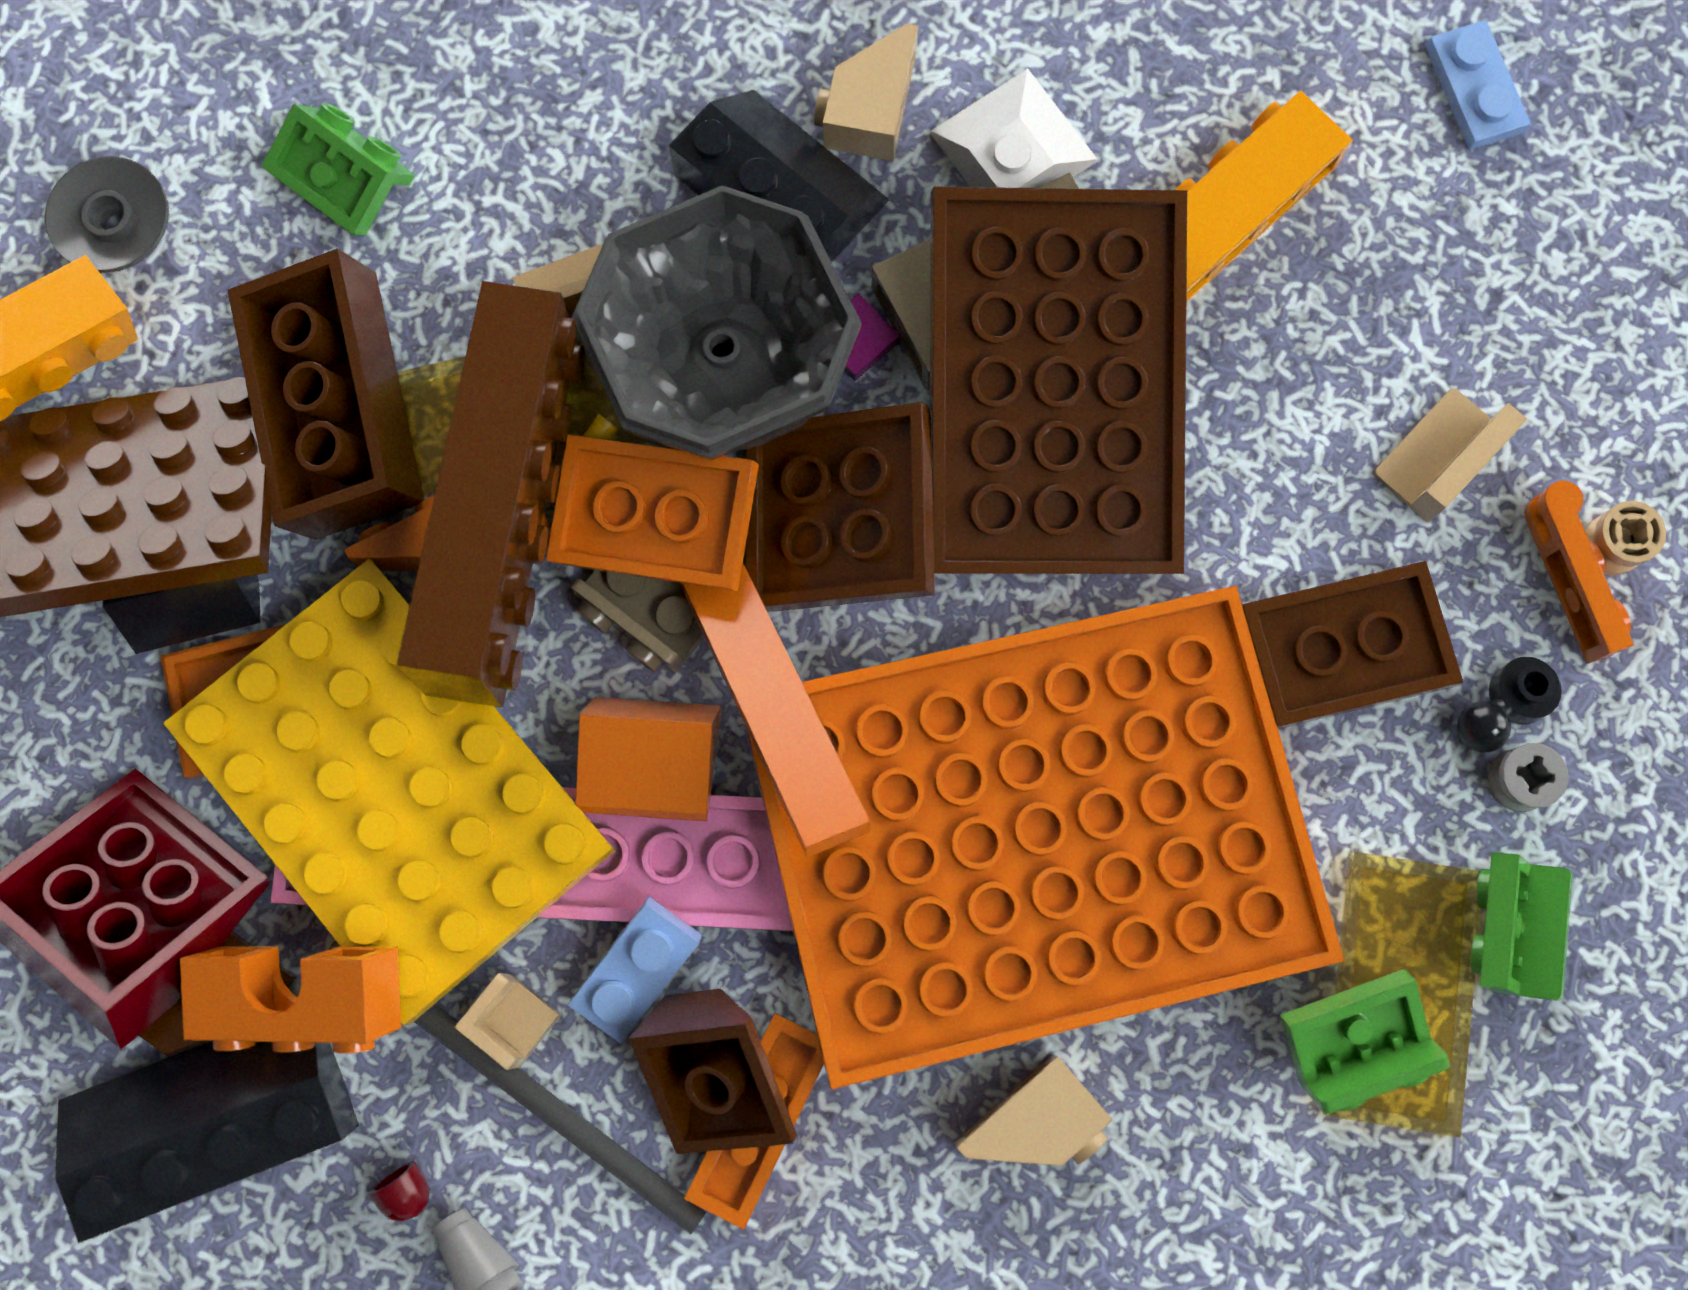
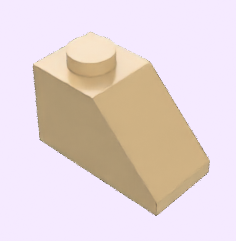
(869, 97)
(1040, 1121)

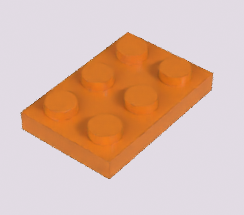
(652, 512)

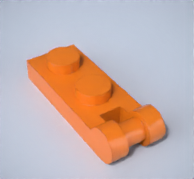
(1577, 572)

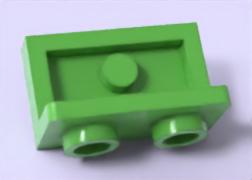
(1524, 928)
(1362, 1043)

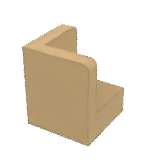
(508, 1021)

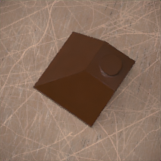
(710, 1075)

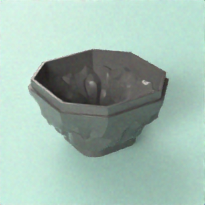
(708, 282)

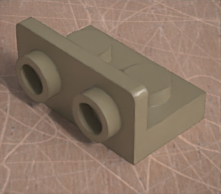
(646, 612)

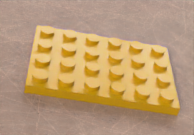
(385, 803)

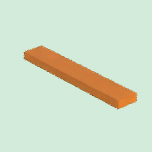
(779, 716)

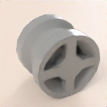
(1511, 780)

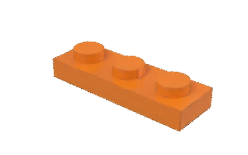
(735, 1178)

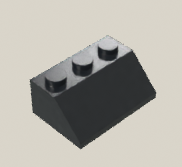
(764, 153)

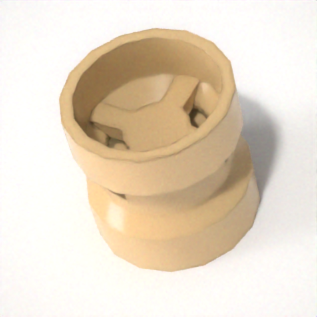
(1615, 543)

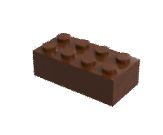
(325, 396)

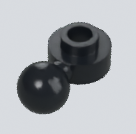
(1488, 724)

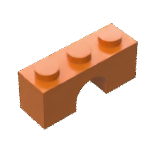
(240, 998)

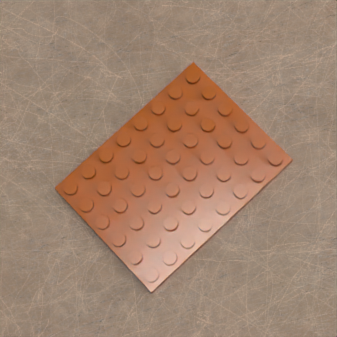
(1050, 838)

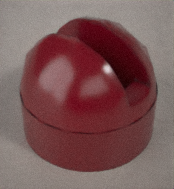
(402, 1193)

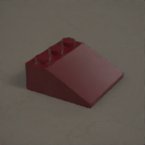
(118, 902)

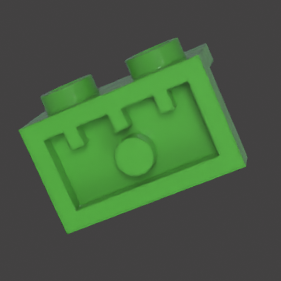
(335, 165)

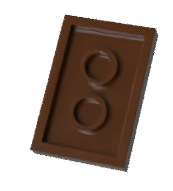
(1352, 644)

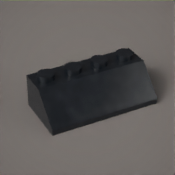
(193, 1129)

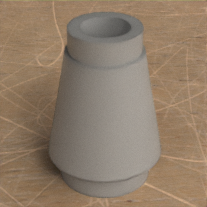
(474, 1255)

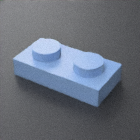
(1477, 84)
(635, 970)

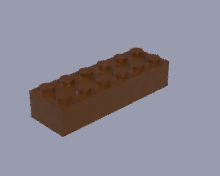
(492, 497)

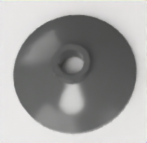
(90, 197)

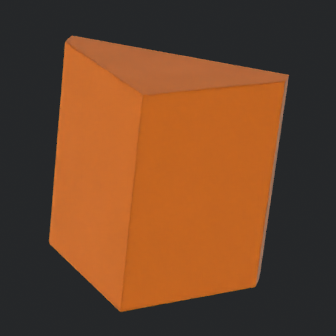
(646, 758)

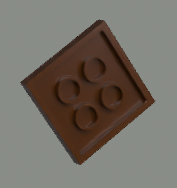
(844, 510)

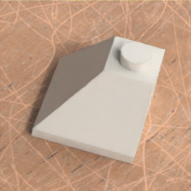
(1013, 138)

